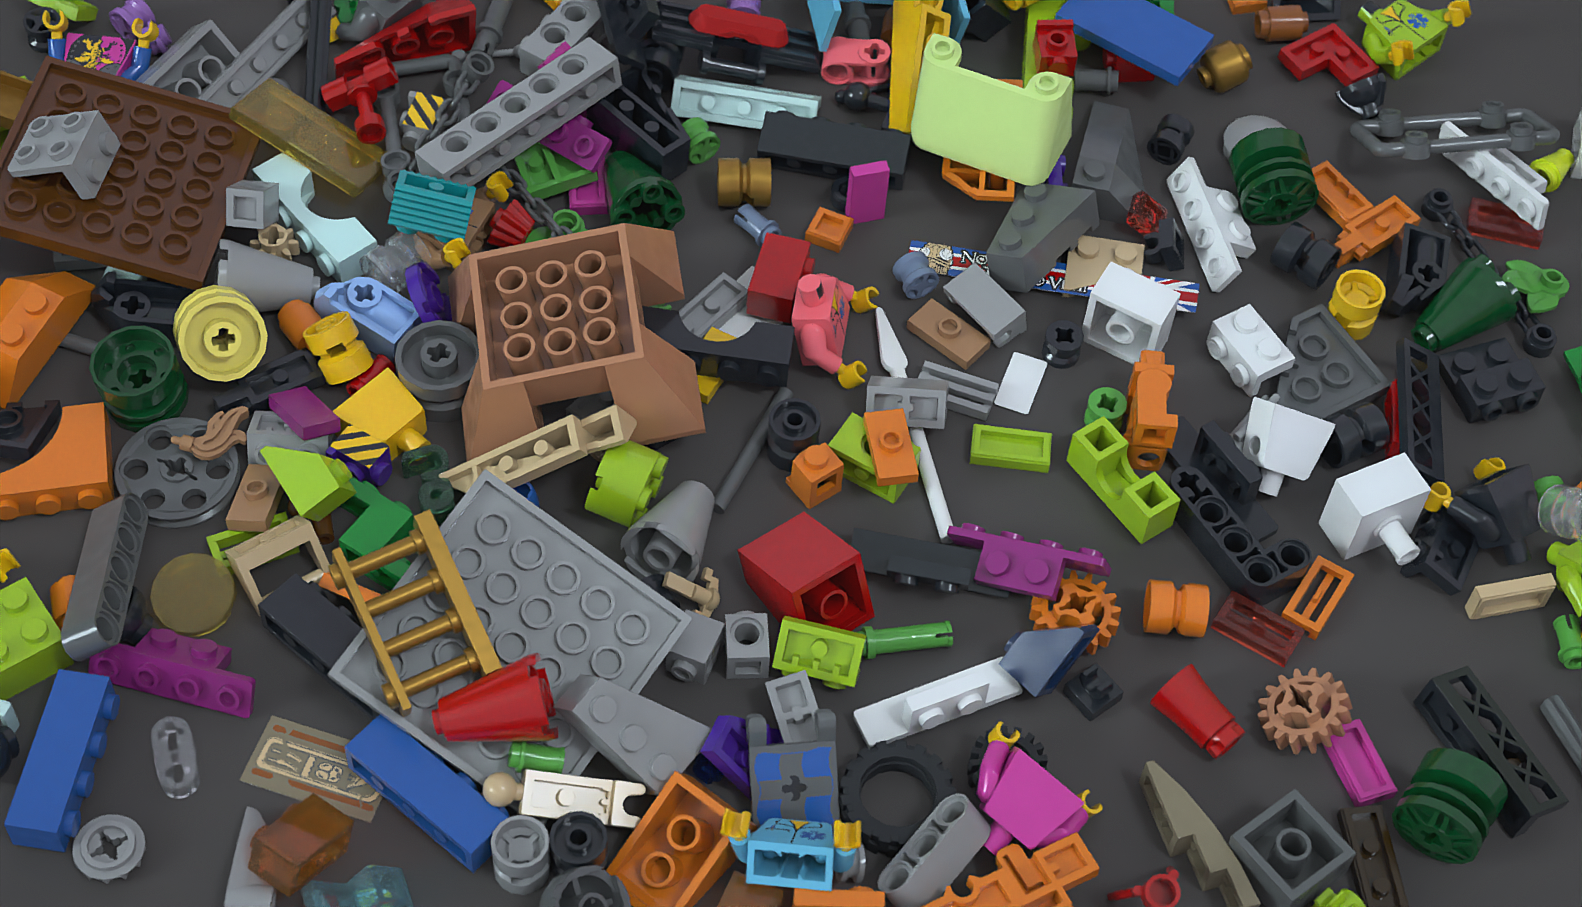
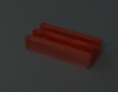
(1503, 228)
(1254, 633)

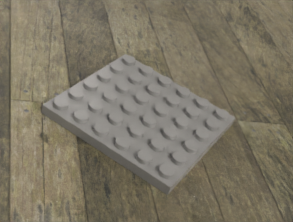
(534, 594)

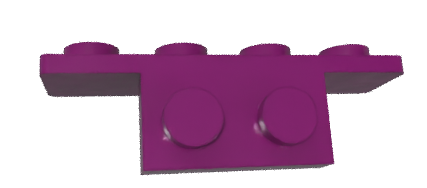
(573, 139)
(1024, 566)
(178, 670)

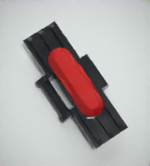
(761, 38)

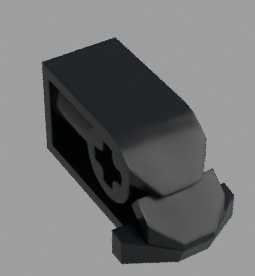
(1415, 269)
(138, 303)

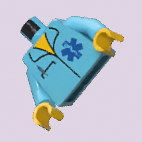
(792, 850)

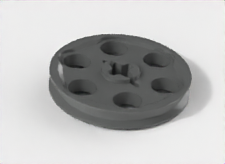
(180, 487)

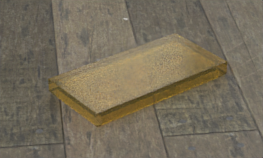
(309, 136)

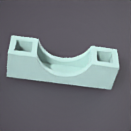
(332, 242)

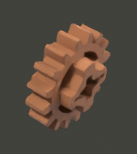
(1305, 711)

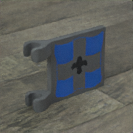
(793, 777)

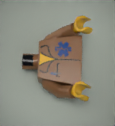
(451, 254)

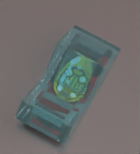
(369, 888)

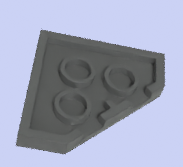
(1327, 369)

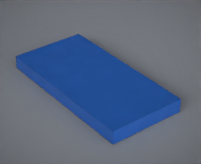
(1140, 34)

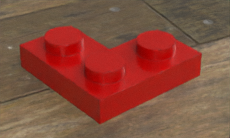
(1330, 50)

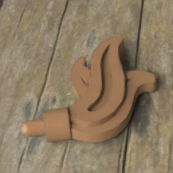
(219, 437)

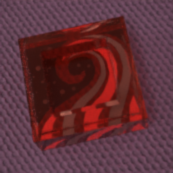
(1145, 213)

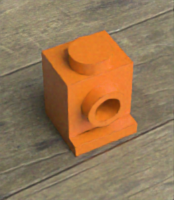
(811, 467)

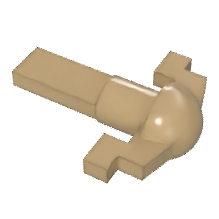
(707, 597)

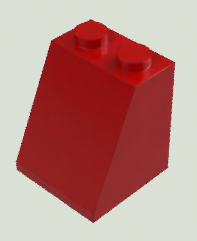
(808, 574)

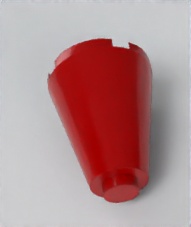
(500, 706)

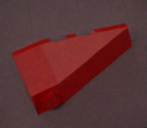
(426, 32)

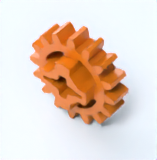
(1079, 604)

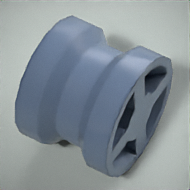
(915, 274)

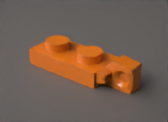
(1374, 230)

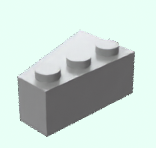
(632, 731)

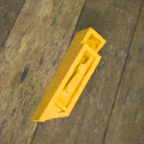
(911, 30)

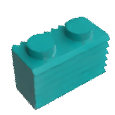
(431, 206)

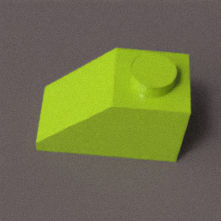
(310, 480)

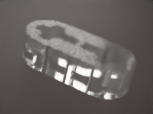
(166, 759)

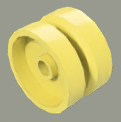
(199, 323)

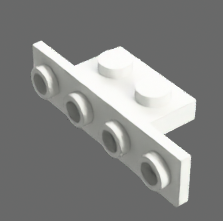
(1504, 177)
(1212, 224)
(936, 703)

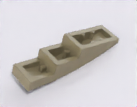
(1190, 831)

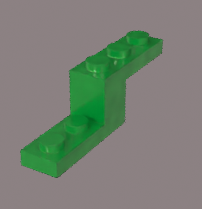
(377, 526)

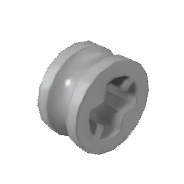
(857, 870)

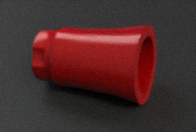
(1198, 712)

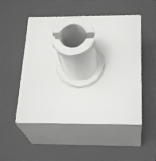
(1376, 509)

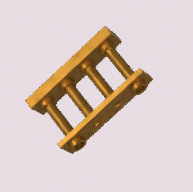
(442, 579)

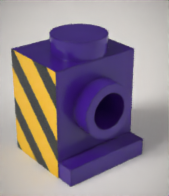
(363, 455)

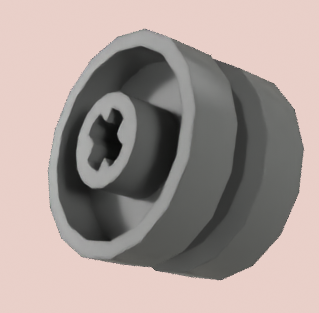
(437, 366)

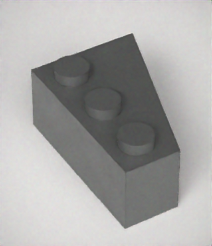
(1037, 231)

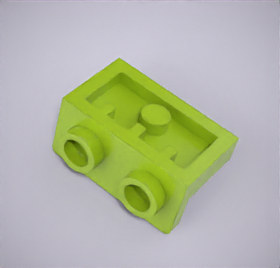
(820, 650)

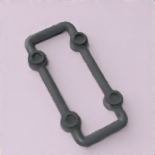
(390, 97)
(1417, 146)

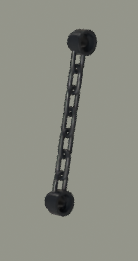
(1437, 207)

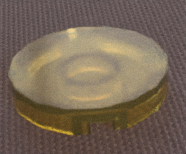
(193, 594)

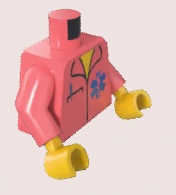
(821, 323)

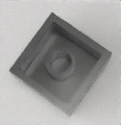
(1290, 853)

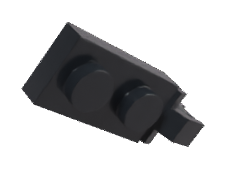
(282, 374)

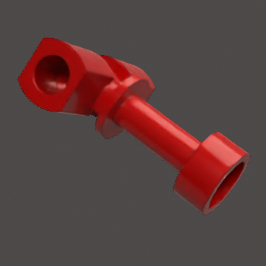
(362, 94)

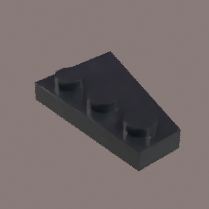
(26, 428)

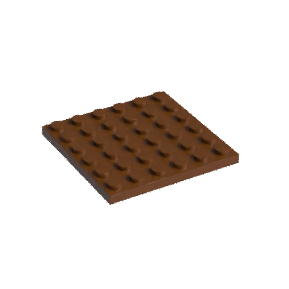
(162, 193)

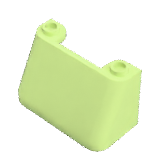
(990, 121)

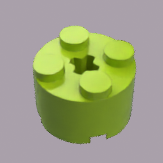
(626, 482)

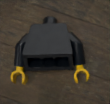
(1496, 507)

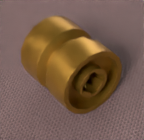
(744, 182)

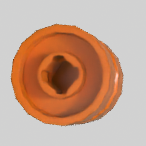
(1182, 608)

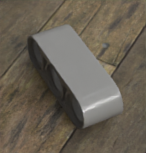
(935, 853)

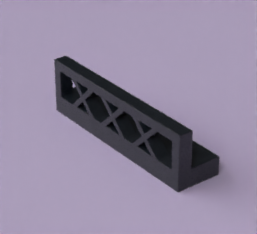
(1420, 409)
(1457, 726)

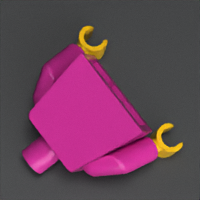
(1026, 798)

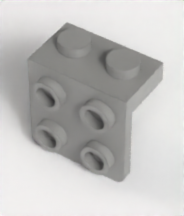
(71, 144)

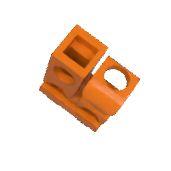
(1148, 424)

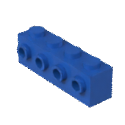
(62, 761)
(426, 790)

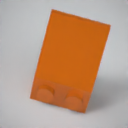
(676, 847)

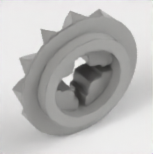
(117, 830)

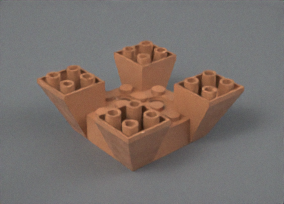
(570, 324)

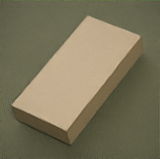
(1510, 596)

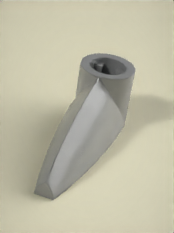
(244, 886)

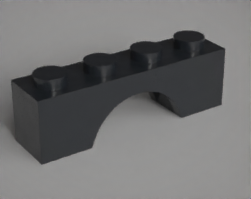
(755, 357)

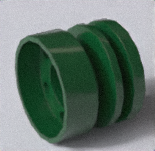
(1273, 176)
(138, 377)
(1450, 805)

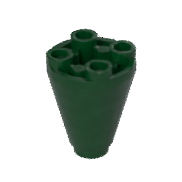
(640, 194)
(1466, 305)

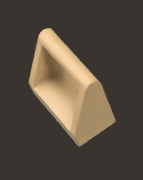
(272, 544)

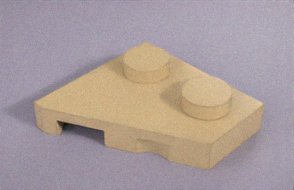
(1093, 256)

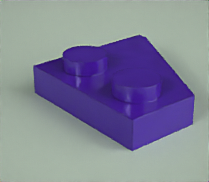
(728, 749)

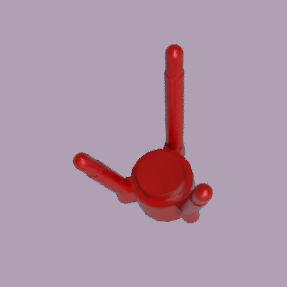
(1157, 891)

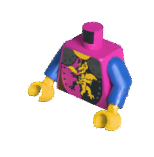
(103, 53)

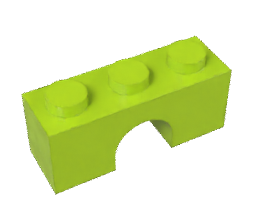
(1101, 460)

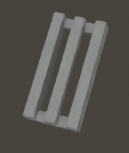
(965, 386)

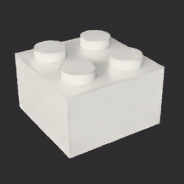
(1129, 313)

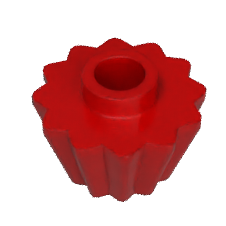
(510, 226)

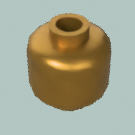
(1224, 66)

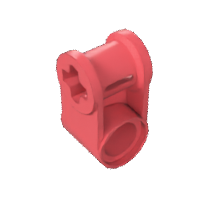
(853, 60)

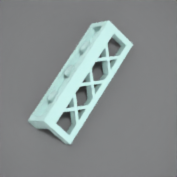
(736, 102)

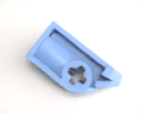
(376, 310)

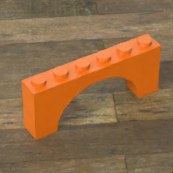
(68, 471)

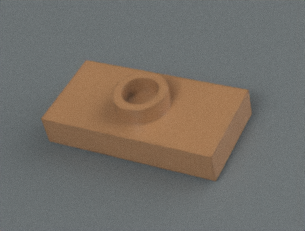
(948, 334)
(255, 500)

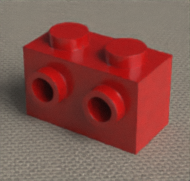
(776, 277)

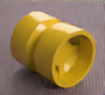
(1357, 302)
(336, 344)

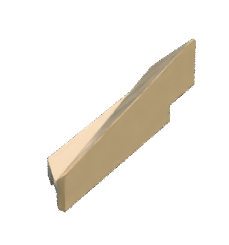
(547, 449)

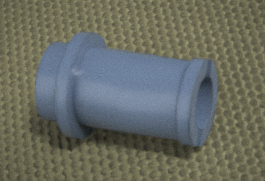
(756, 223)

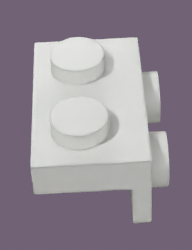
(1248, 348)

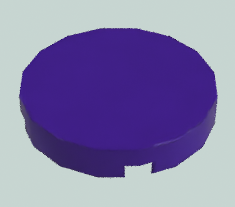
(425, 294)

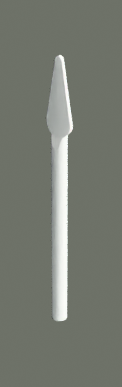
(895, 362)

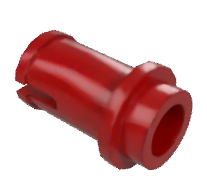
(380, 364)

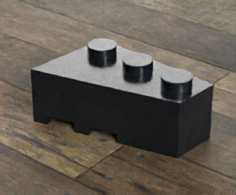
(642, 124)

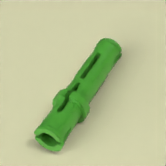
(905, 638)

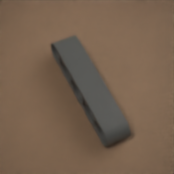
(104, 577)

